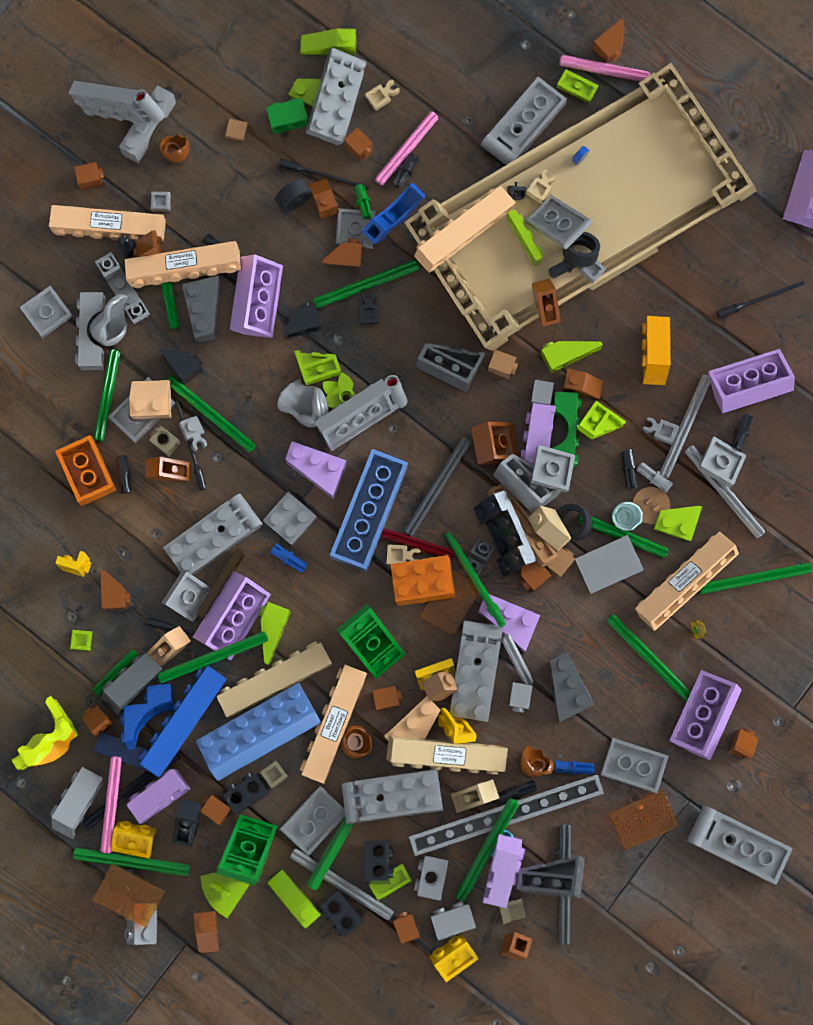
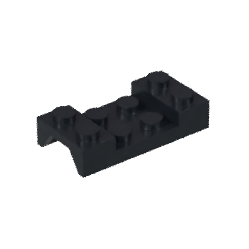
(506, 532)

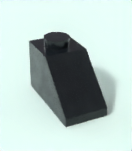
(304, 321)
(183, 364)

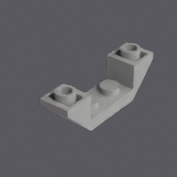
(117, 281)

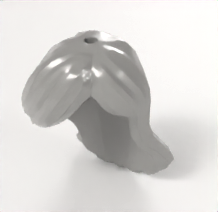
(110, 324)
(303, 402)

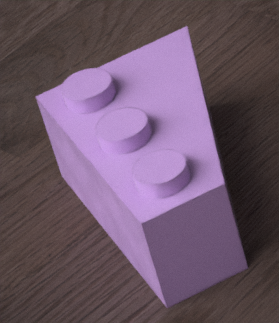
(539, 430)
(317, 467)
(519, 621)
(158, 795)
(503, 870)

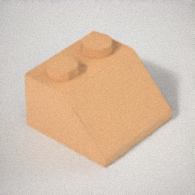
(150, 400)

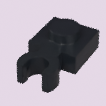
(368, 311)

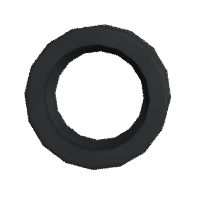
(293, 195)
(583, 259)
(586, 518)

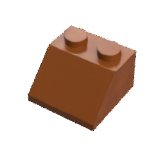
(494, 442)

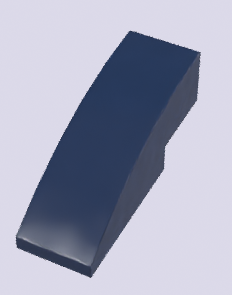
(112, 746)

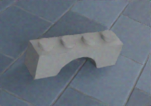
(138, 137)
(89, 355)

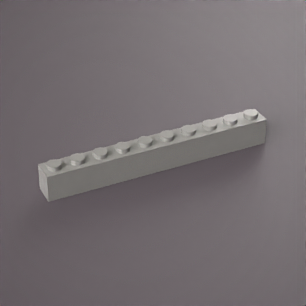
(527, 808)

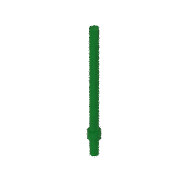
(492, 607)

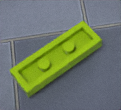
(525, 237)

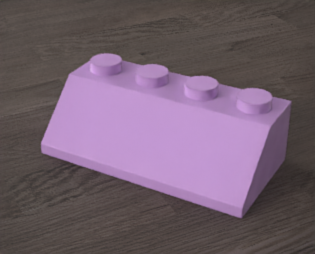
(800, 202)
(256, 296)
(751, 380)
(232, 613)
(705, 714)

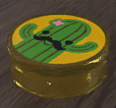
(698, 629)

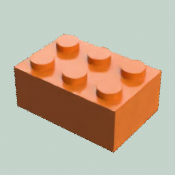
(85, 470)
(423, 580)

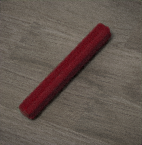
(415, 543)

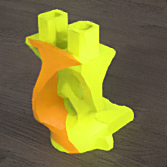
(48, 747)

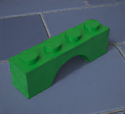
(566, 410)

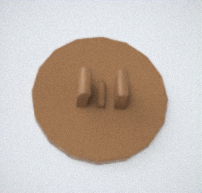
(651, 501)

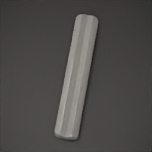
(517, 659)

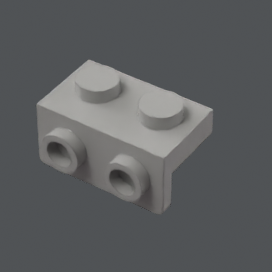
(139, 935)

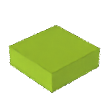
(81, 640)

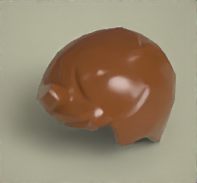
(174, 148)
(356, 742)
(535, 763)

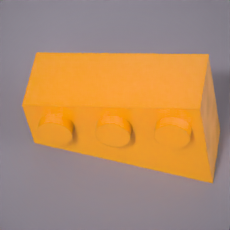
(656, 350)

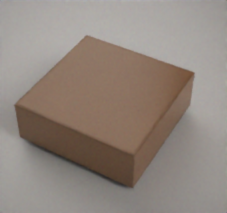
(236, 130)

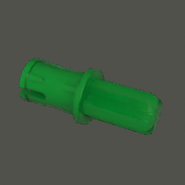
(363, 201)

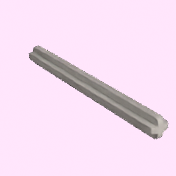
(685, 426)
(728, 496)
(344, 885)

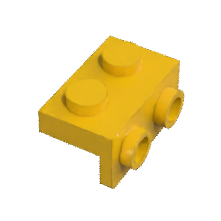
(456, 728)

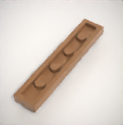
(542, 550)

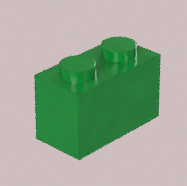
(287, 115)

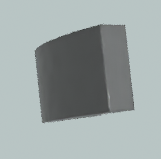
(478, 557)

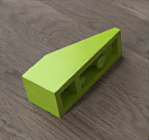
(321, 42)
(564, 353)
(273, 623)
(294, 899)

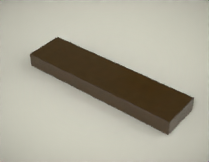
(231, 566)

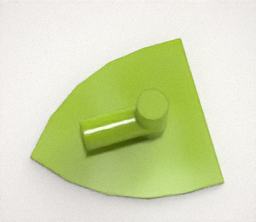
(222, 892)

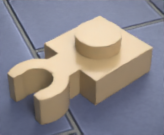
(380, 96)
(540, 187)
(399, 554)

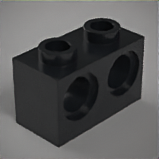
(248, 798)
(186, 822)
(372, 862)
(345, 910)

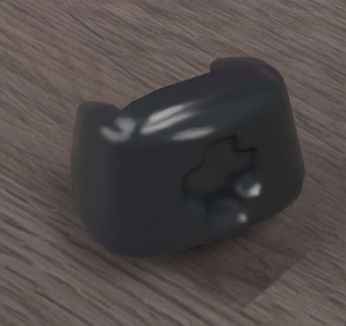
(516, 192)

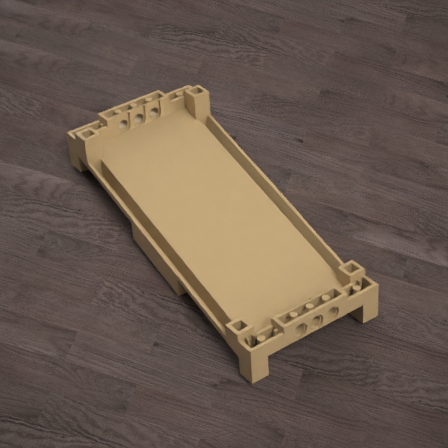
(647, 178)

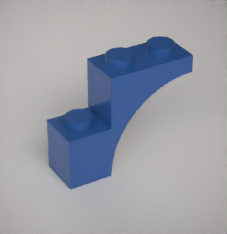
(394, 214)
(157, 700)

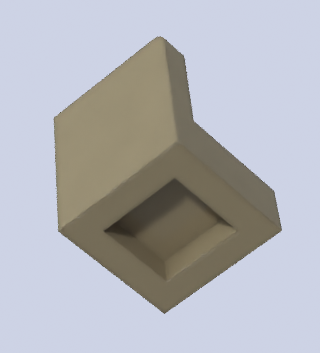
(274, 774)
(513, 911)

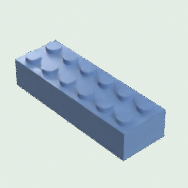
(369, 510)
(258, 731)

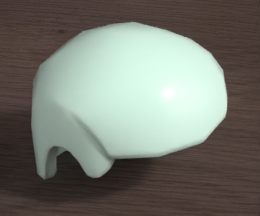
(627, 516)

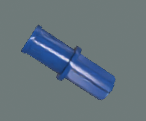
(288, 558)
(574, 767)

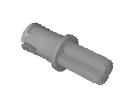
(654, 477)

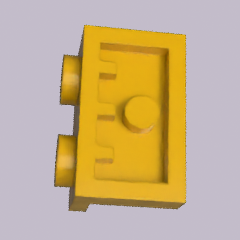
(75, 567)
(427, 672)
(133, 839)
(453, 957)

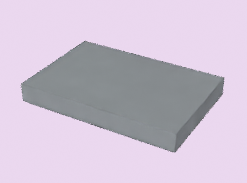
(558, 221)
(132, 428)
(609, 564)
(634, 765)
(314, 821)

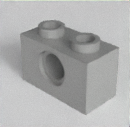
(434, 889)

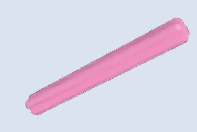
(603, 68)
(406, 148)
(111, 803)

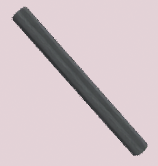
(437, 486)
(564, 902)

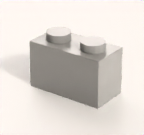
(453, 920)

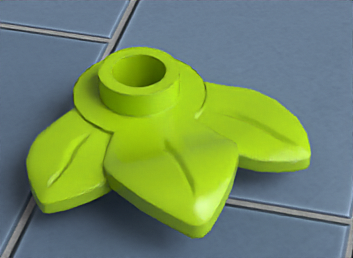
(337, 390)

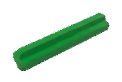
(170, 305)
(126, 662)

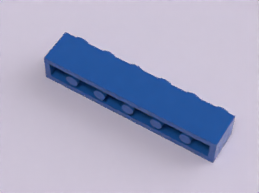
(182, 721)

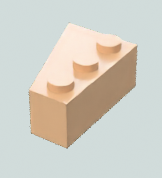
(416, 722)

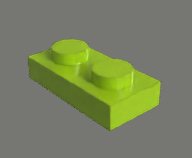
(577, 86)

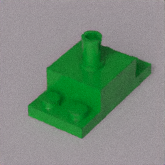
(371, 641)
(247, 850)

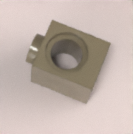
(167, 448)

